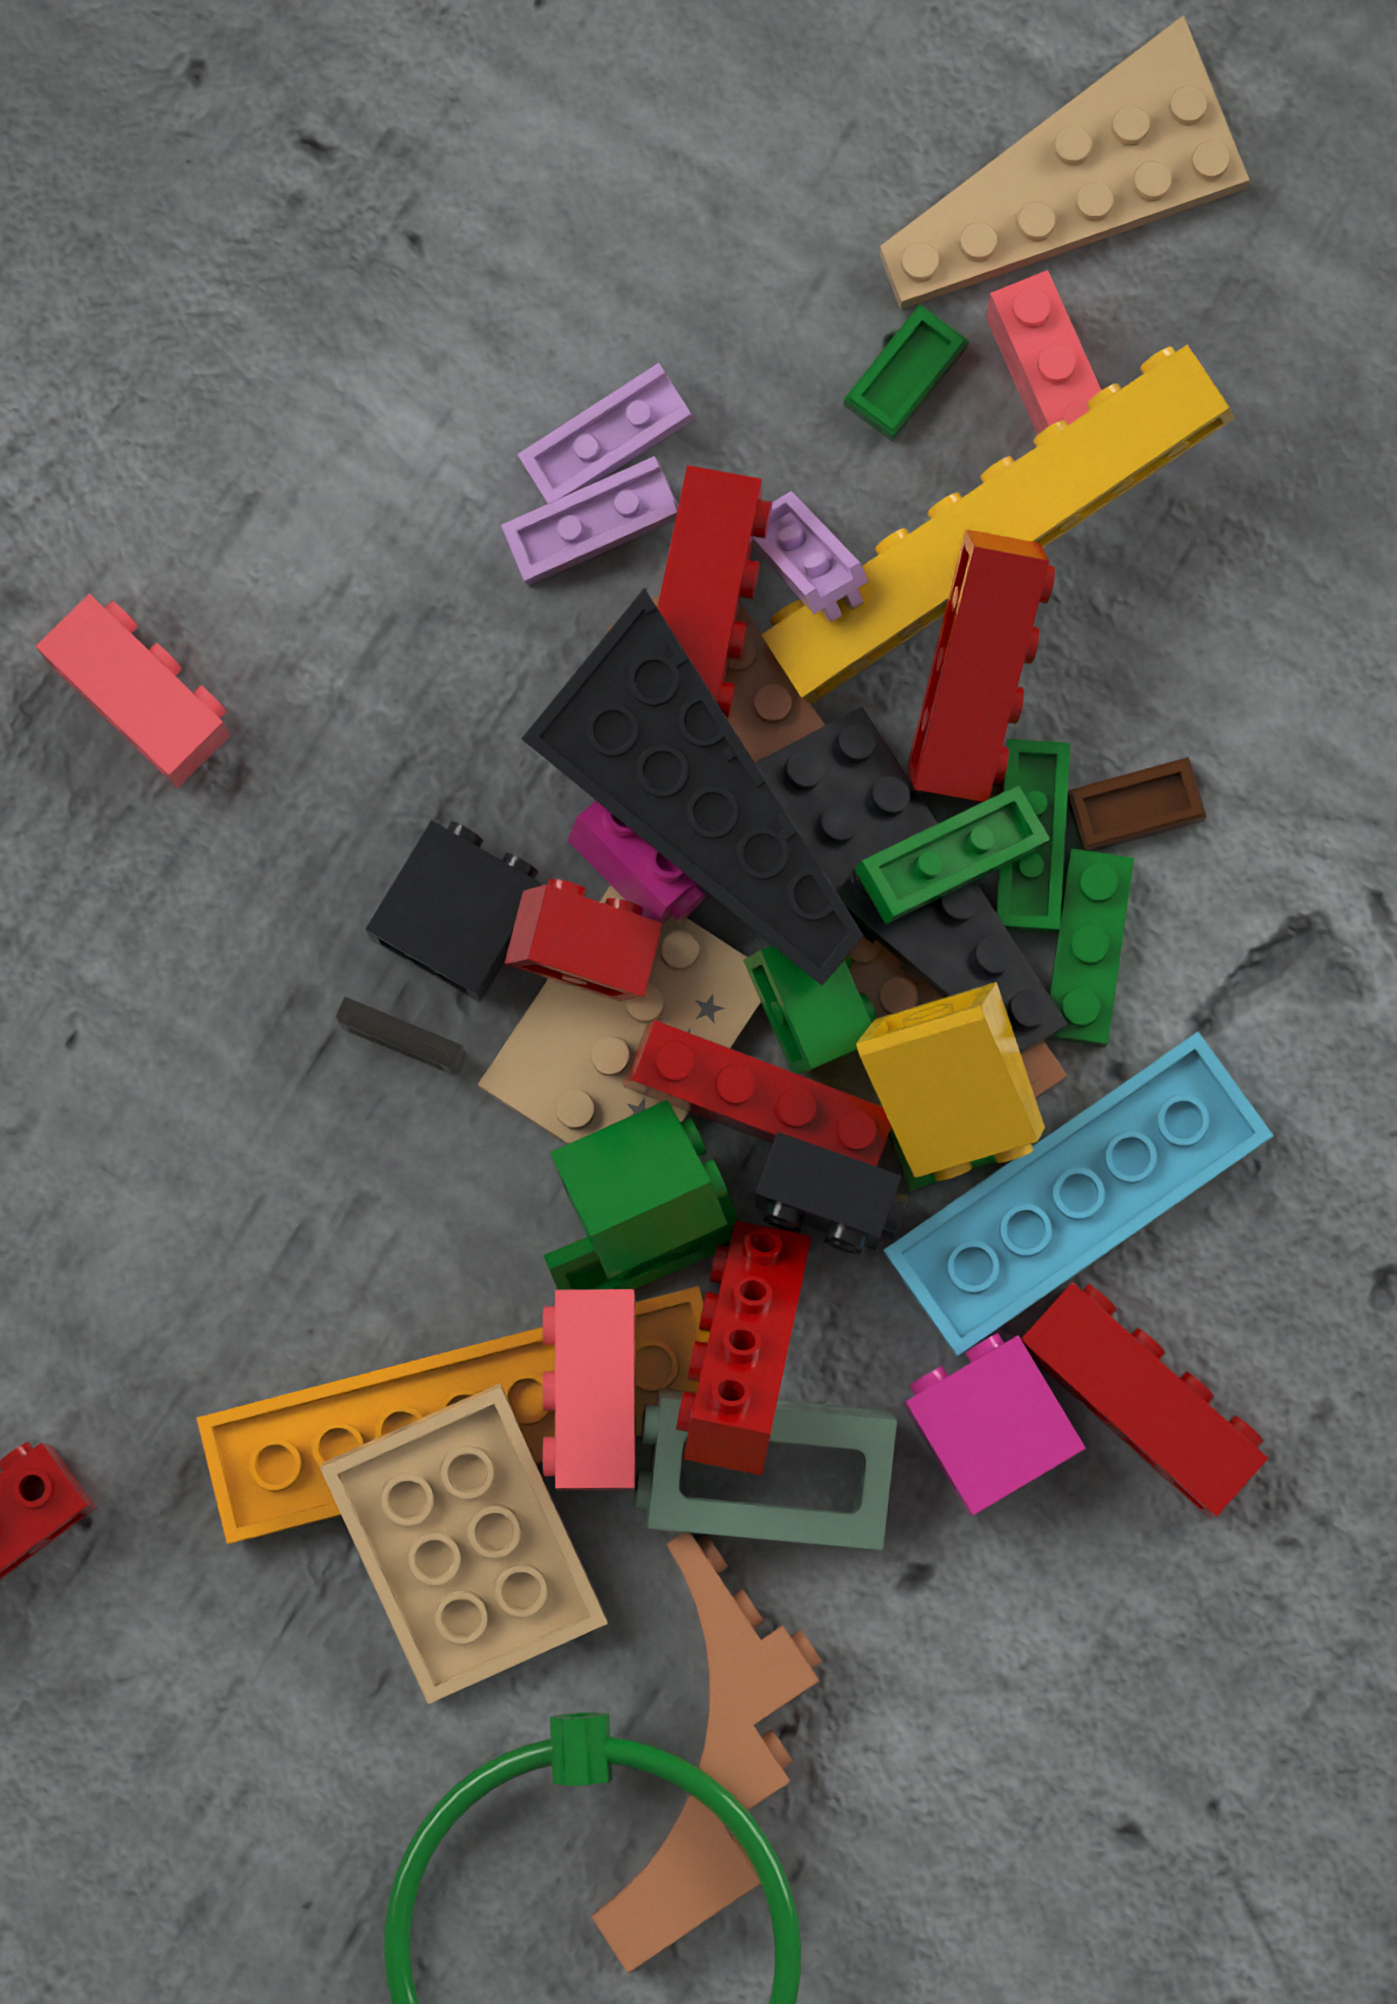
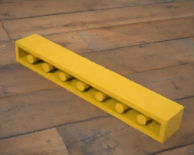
(1029, 499)

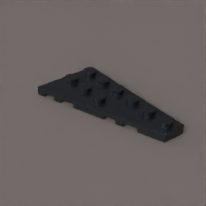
(669, 765)
(856, 801)

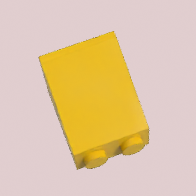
(953, 1082)

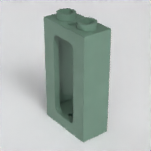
(796, 1423)

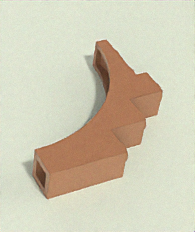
(749, 1678)

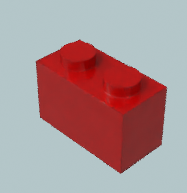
(584, 941)

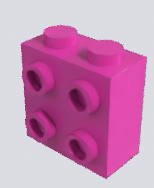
(634, 866)
(992, 1423)

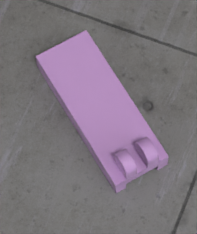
(606, 435)
(591, 521)
(810, 558)

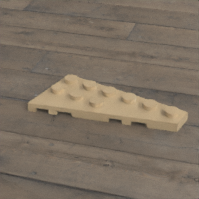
(1103, 164)

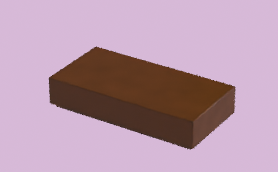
(1136, 805)

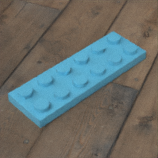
(1077, 1194)

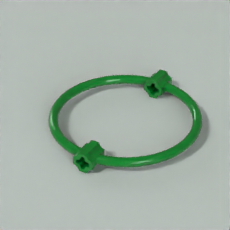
(583, 1756)

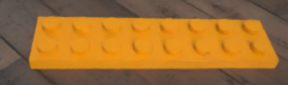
(271, 1451)

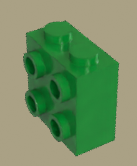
(641, 1187)

